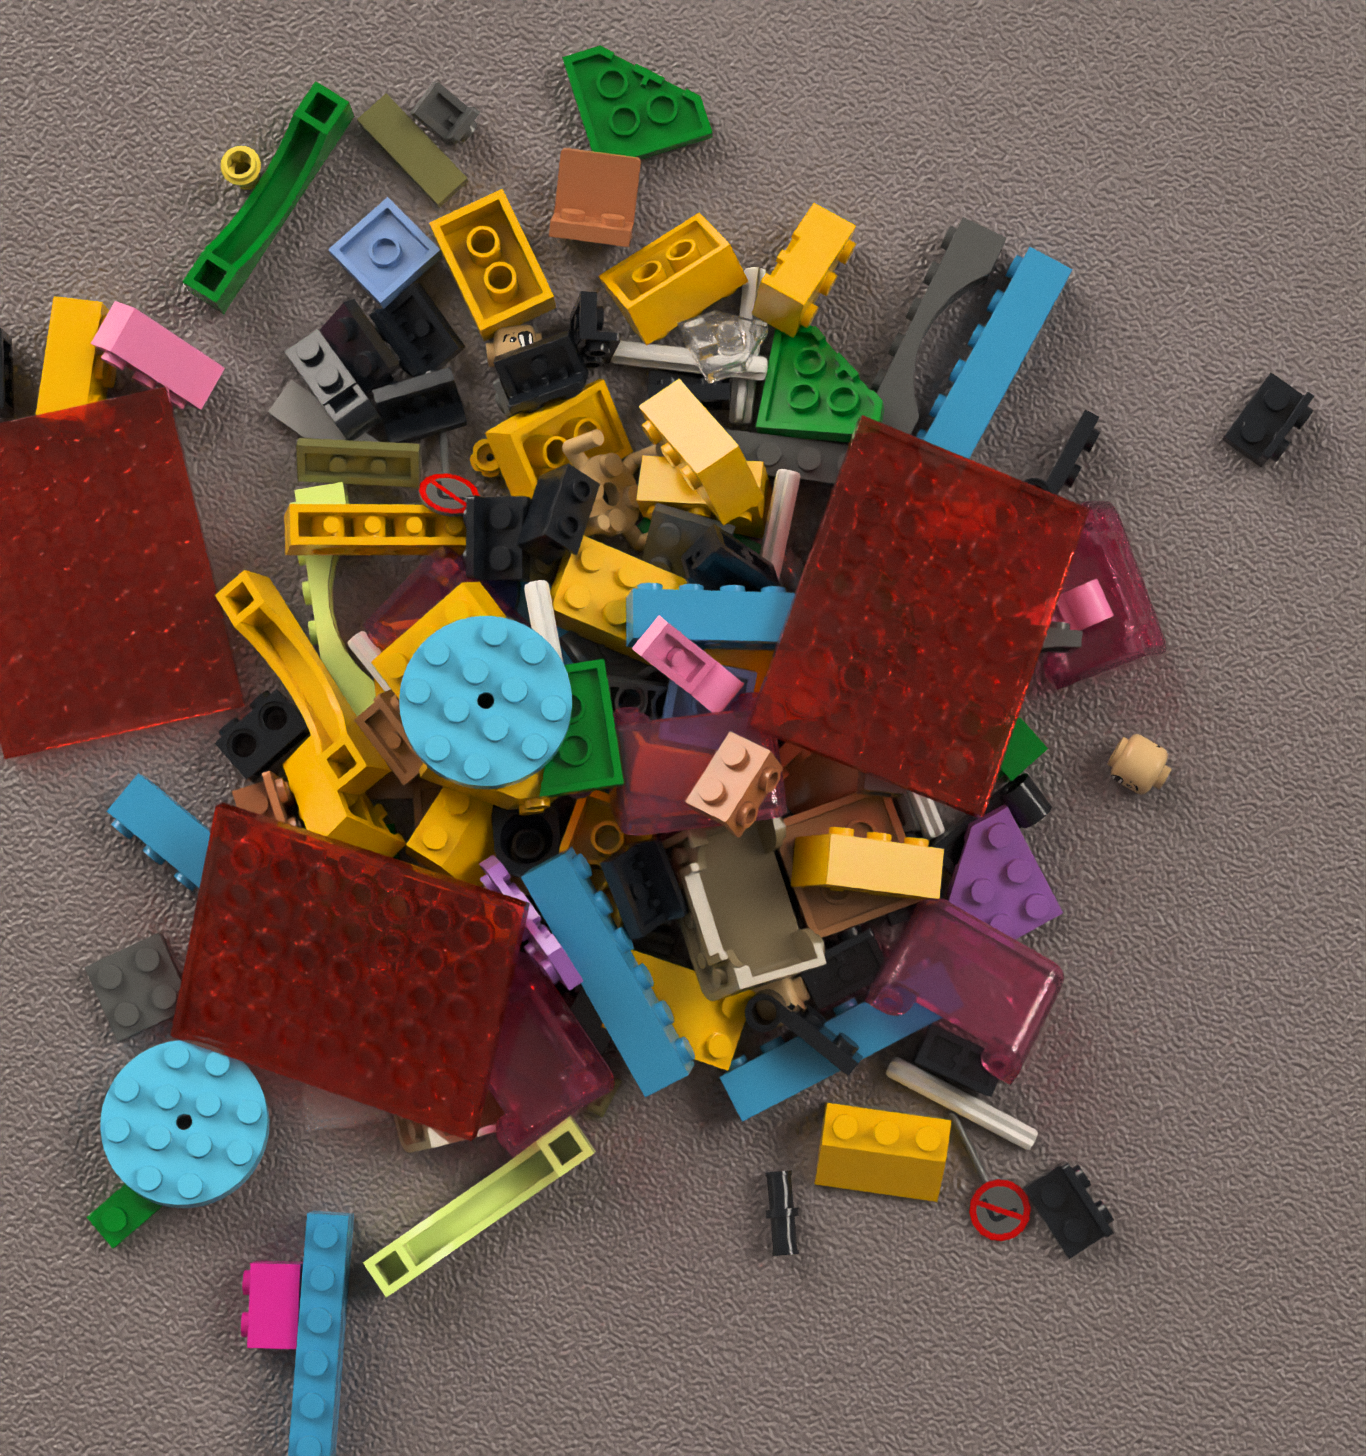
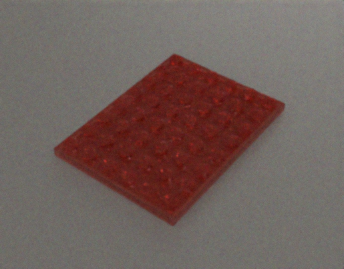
(104, 579)
(919, 617)
(349, 970)

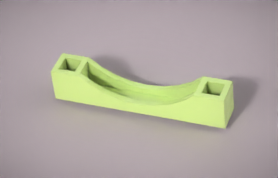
(318, 592)
(479, 1207)

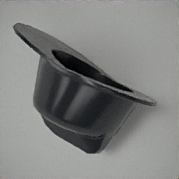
(525, 839)

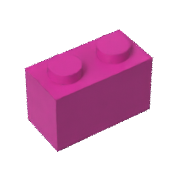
(273, 1304)

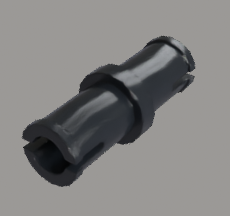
(782, 1213)

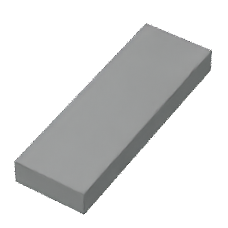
(306, 415)

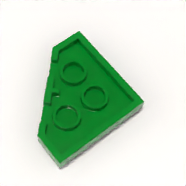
(632, 108)
(813, 390)

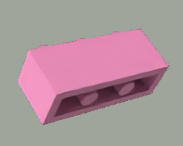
(156, 356)

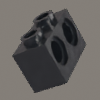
(270, 744)

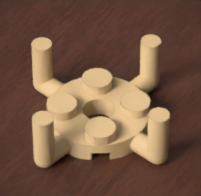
(618, 482)

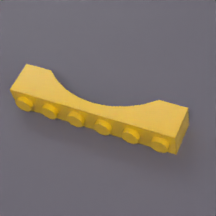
(274, 632)

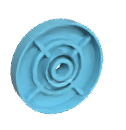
(478, 744)
(190, 1164)

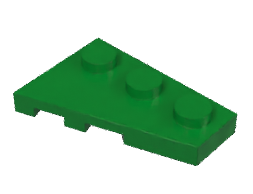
(590, 749)

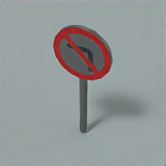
(446, 492)
(998, 1206)

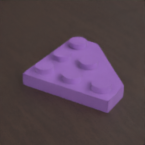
(1001, 878)
(542, 946)

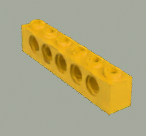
(370, 530)

